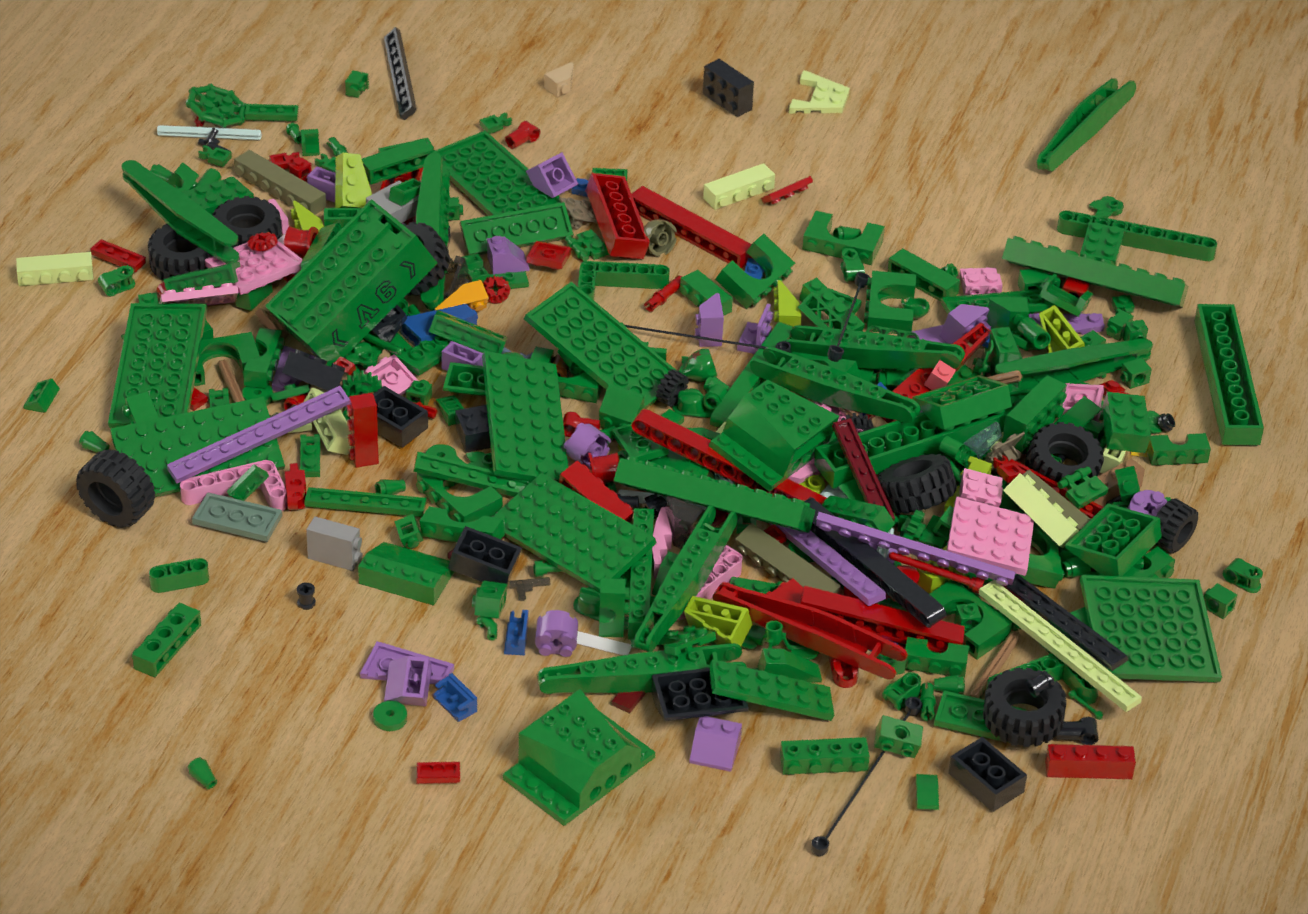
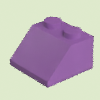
(552, 176)
(505, 256)
(710, 321)
(716, 743)

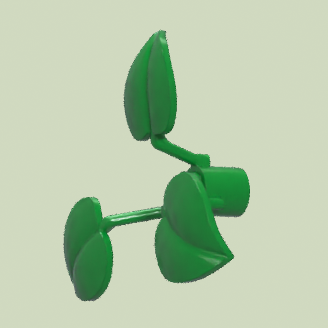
(773, 636)

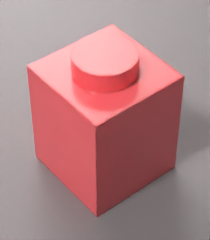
(940, 376)

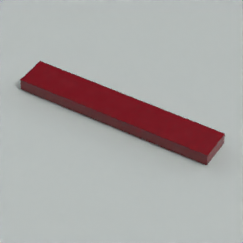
(860, 464)

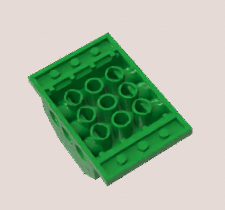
(774, 434)
(574, 758)

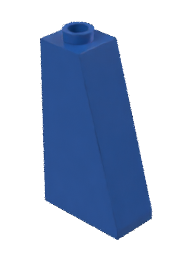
(417, 326)

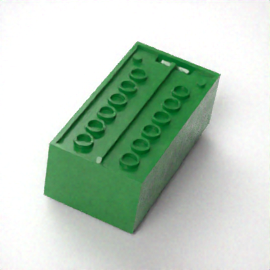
(351, 283)

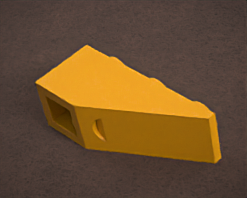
(470, 293)

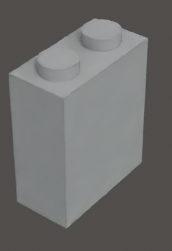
(399, 212)
(334, 543)

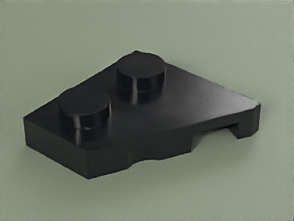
(390, 324)

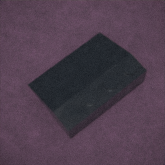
(690, 696)

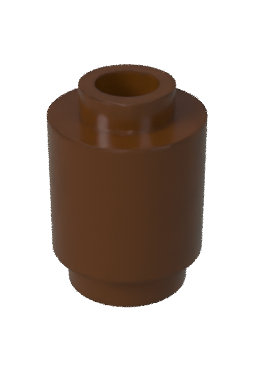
(562, 368)

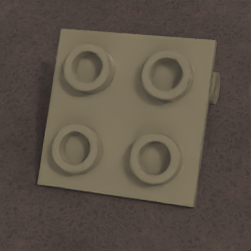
(578, 211)
(1005, 449)

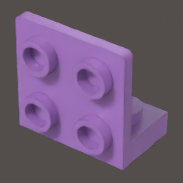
(756, 333)

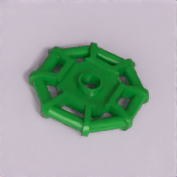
(216, 105)

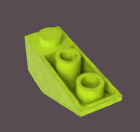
(304, 218)
(786, 306)

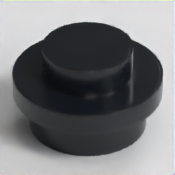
(1166, 422)

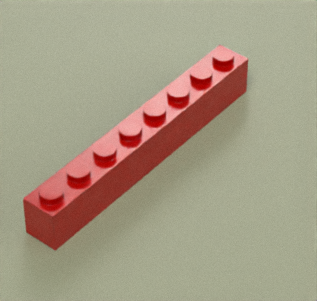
(692, 227)
(883, 620)

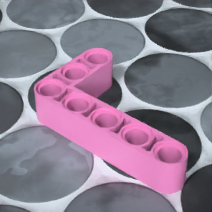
(195, 488)
(727, 566)

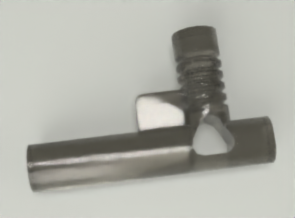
(527, 585)

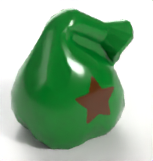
(698, 366)

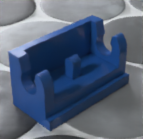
(516, 634)
(455, 697)

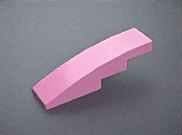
(663, 536)

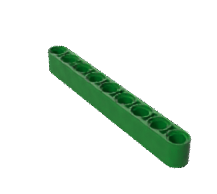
(1143, 236)
(747, 379)

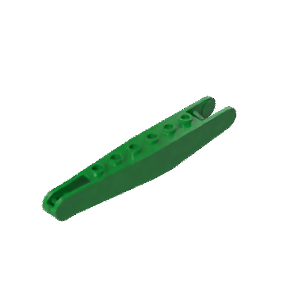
(1085, 122)
(434, 211)
(182, 213)
(875, 349)
(1075, 364)
(832, 386)
(685, 577)
(630, 671)

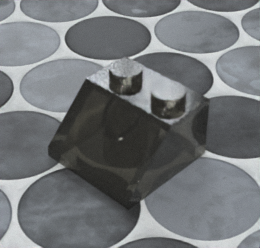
(682, 519)

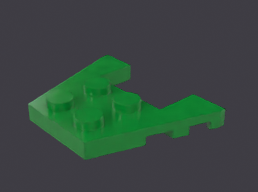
(677, 640)

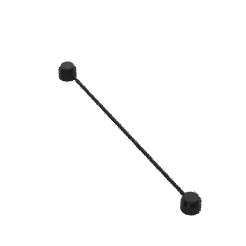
(782, 345)
(835, 352)
(820, 844)

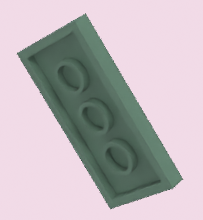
(237, 517)

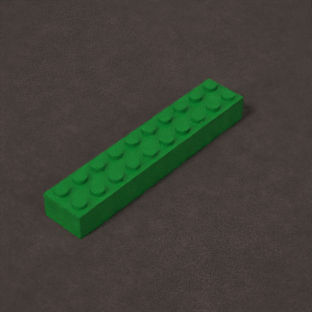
(1094, 272)
(1228, 375)
(895, 443)
(719, 493)

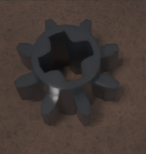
(654, 502)

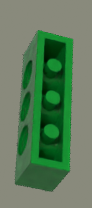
(166, 639)

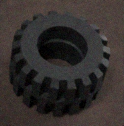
(1177, 525)

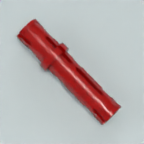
(660, 297)

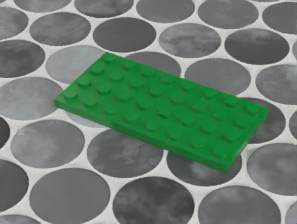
(491, 175)
(598, 342)
(159, 358)
(524, 417)
(176, 436)
(572, 532)

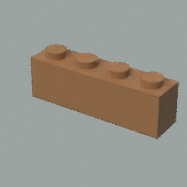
(1110, 480)

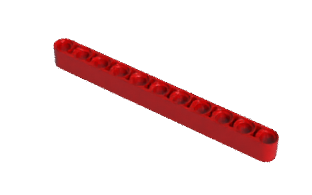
(697, 449)

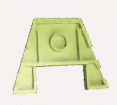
(827, 96)

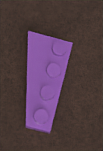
(1081, 324)

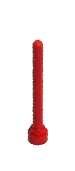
(974, 583)

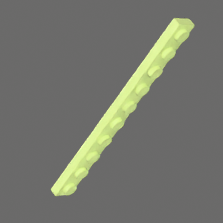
(1060, 646)

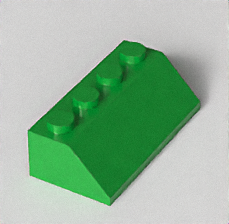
(465, 379)

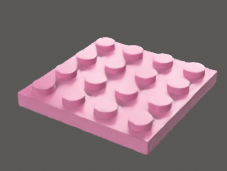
(261, 267)
(207, 295)
(991, 535)

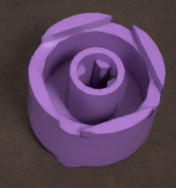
(586, 440)
(1147, 502)
(556, 633)

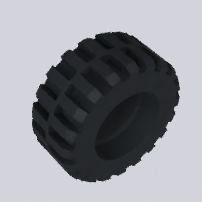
(249, 216)
(437, 249)
(174, 254)
(1065, 440)
(918, 483)
(115, 488)
(1022, 726)

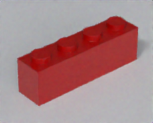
(363, 430)
(582, 481)
(1090, 761)

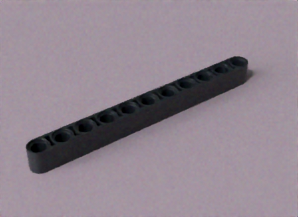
(881, 572)

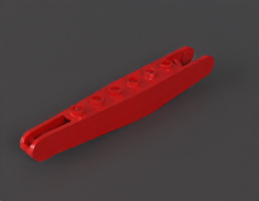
(915, 383)
(816, 629)

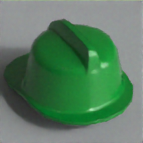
(691, 403)
(588, 603)

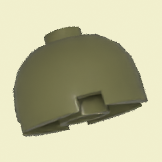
(661, 236)

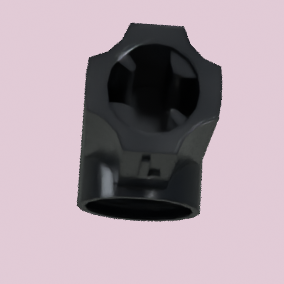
(1083, 730)

